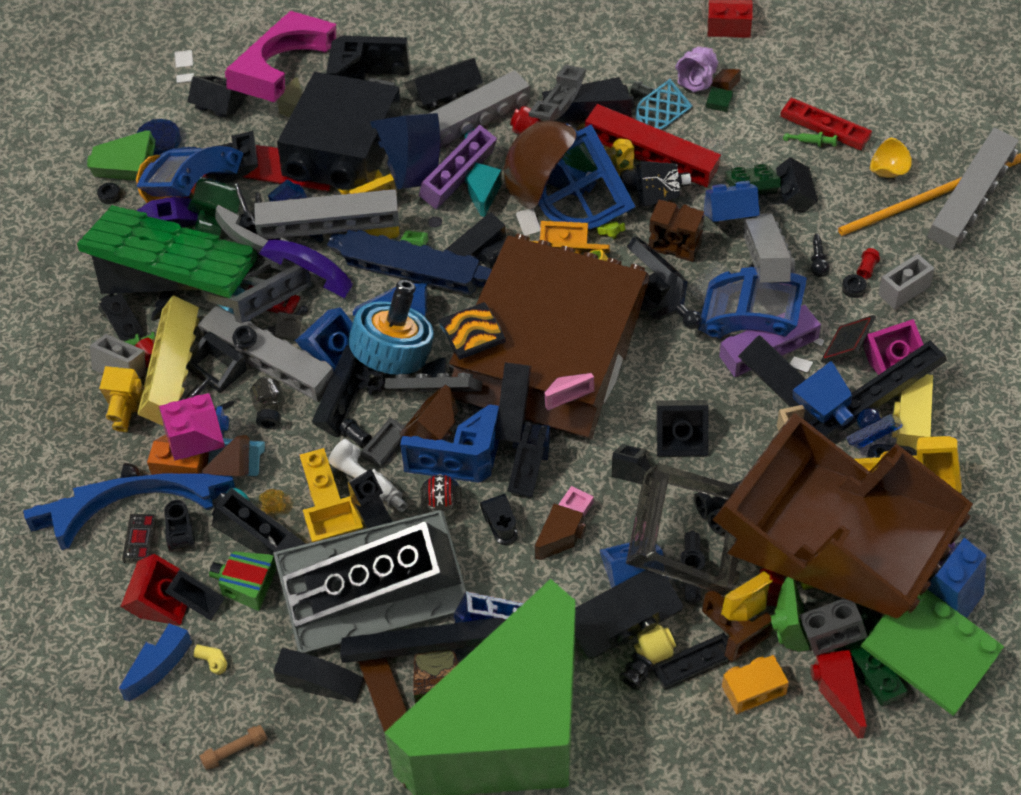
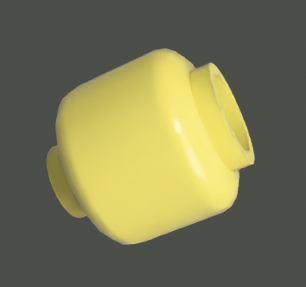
(655, 644)

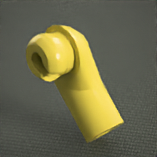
(214, 657)

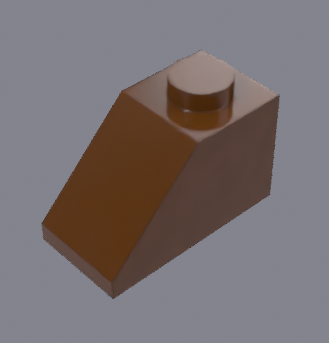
(559, 531)

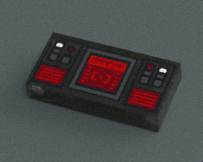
(139, 537)

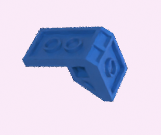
(455, 459)

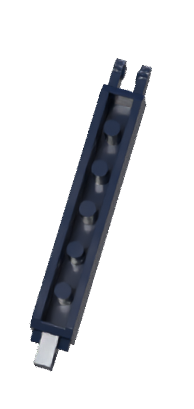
(410, 261)

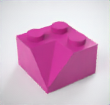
(191, 426)

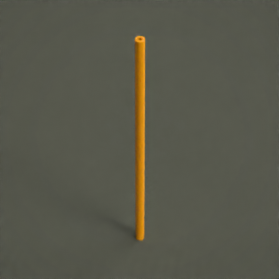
(907, 204)

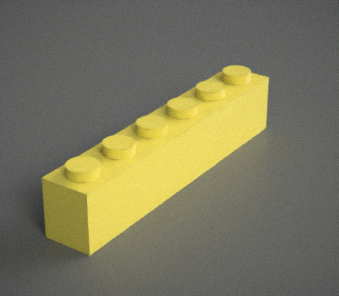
(169, 358)

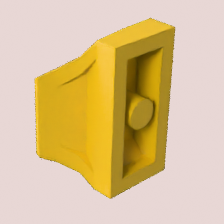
(747, 599)

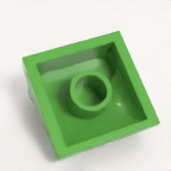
(787, 618)

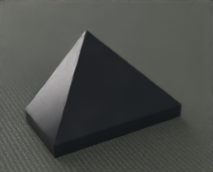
(195, 594)

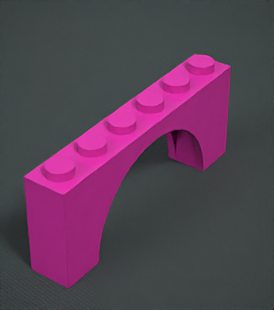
(294, 31)

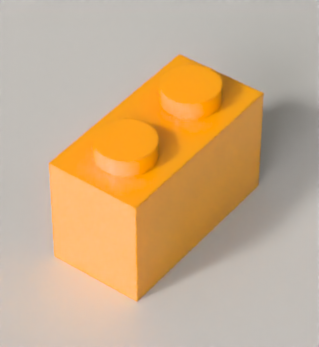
(754, 683)

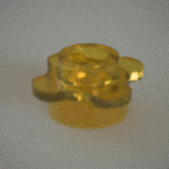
(272, 495)

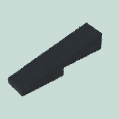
(481, 235)

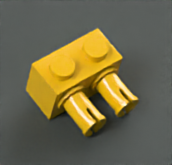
(123, 394)

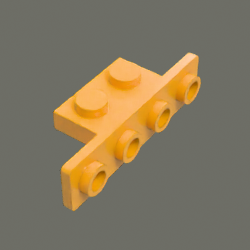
(570, 235)

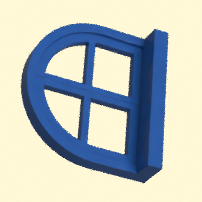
(605, 170)

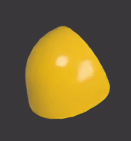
(891, 159)

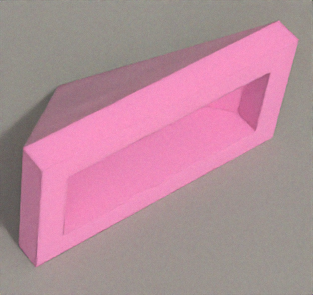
(567, 389)

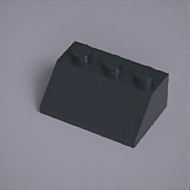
(445, 83)

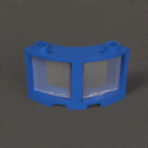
(181, 168)
(744, 303)

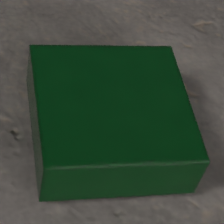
(719, 99)

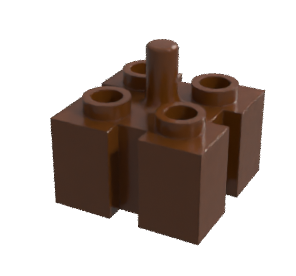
(676, 230)

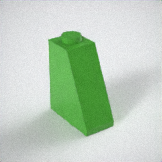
(122, 156)

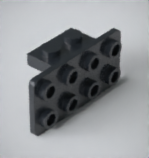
(624, 612)

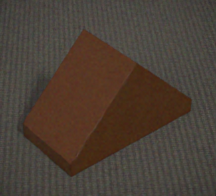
(232, 459)

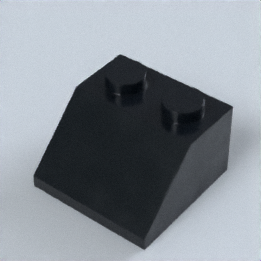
(212, 93)
(682, 427)

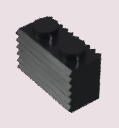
(796, 185)

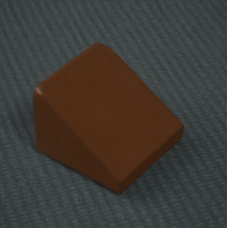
(727, 79)

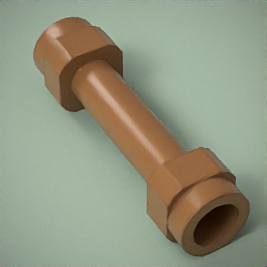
(255, 736)

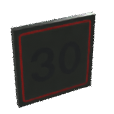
(848, 339)

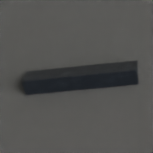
(773, 371)
(339, 394)

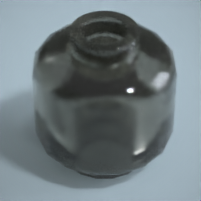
(267, 394)

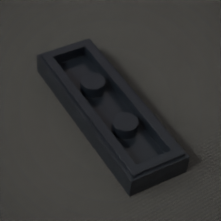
(513, 402)
(692, 662)

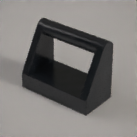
(223, 352)

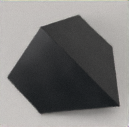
(629, 463)

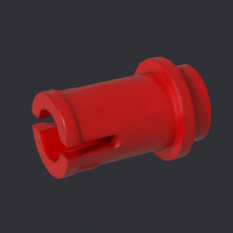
(870, 258)

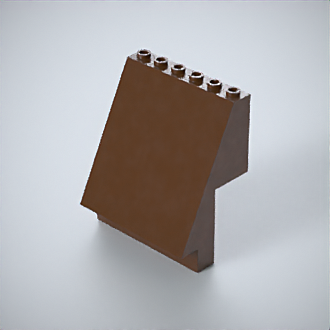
(563, 320)
(843, 527)

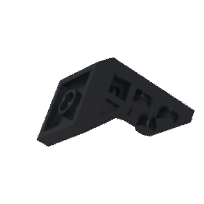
(368, 56)

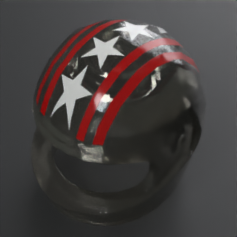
(443, 494)

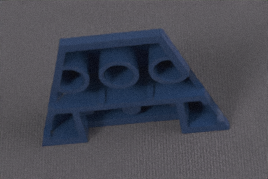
(411, 146)

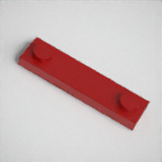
(825, 122)

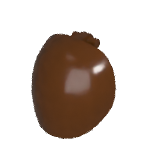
(533, 159)

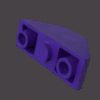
(171, 209)

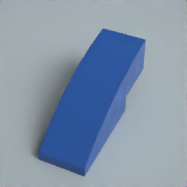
(155, 661)

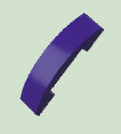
(311, 260)

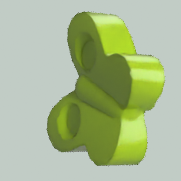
(611, 229)

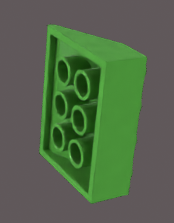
(934, 650)

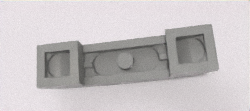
(230, 224)

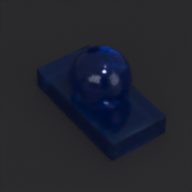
(873, 427)

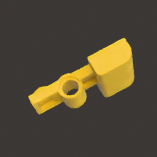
(937, 454)
(330, 514)

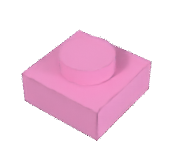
(577, 500)

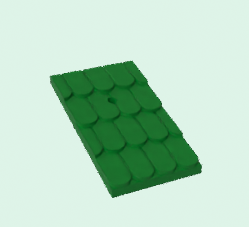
(158, 255)

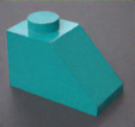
(483, 186)

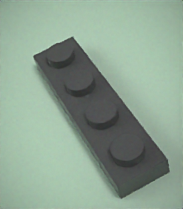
(424, 383)

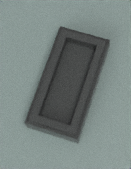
(384, 443)

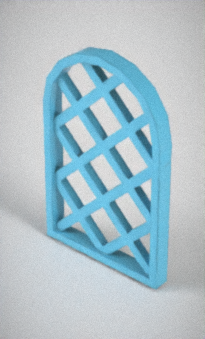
(678, 93)

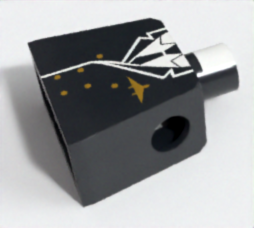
(659, 181)

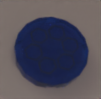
(165, 134)

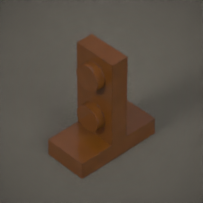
(743, 634)

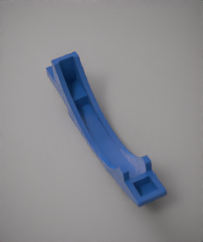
(72, 513)

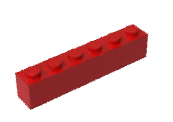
(654, 144)

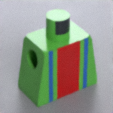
(245, 577)

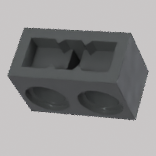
(833, 626)

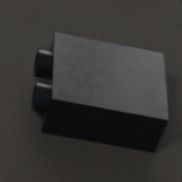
(332, 133)

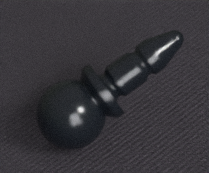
(820, 266)
(163, 299)

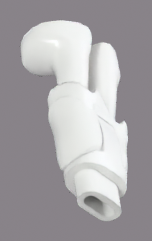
(345, 458)

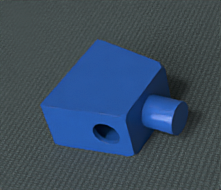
(825, 395)

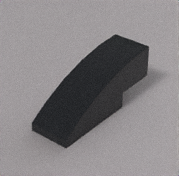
(317, 676)

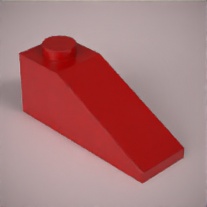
(839, 687)

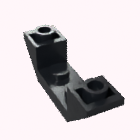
(366, 500)

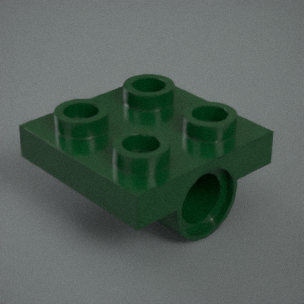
(760, 176)

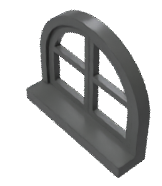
(265, 292)

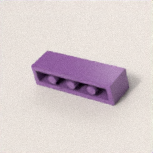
(454, 168)
(805, 333)

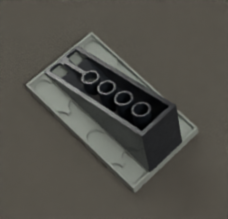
(370, 581)

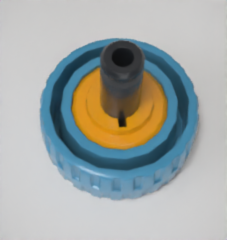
(392, 334)

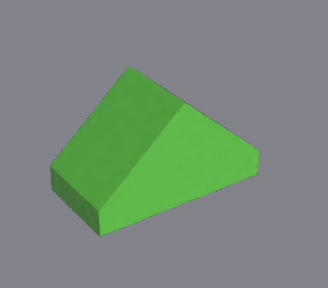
(500, 713)

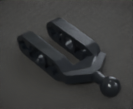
(675, 298)

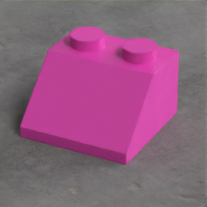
(891, 345)

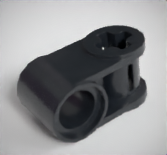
(500, 519)
(178, 530)

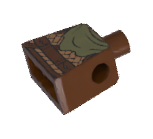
(430, 670)

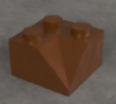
(433, 417)

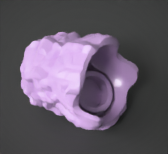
(696, 69)

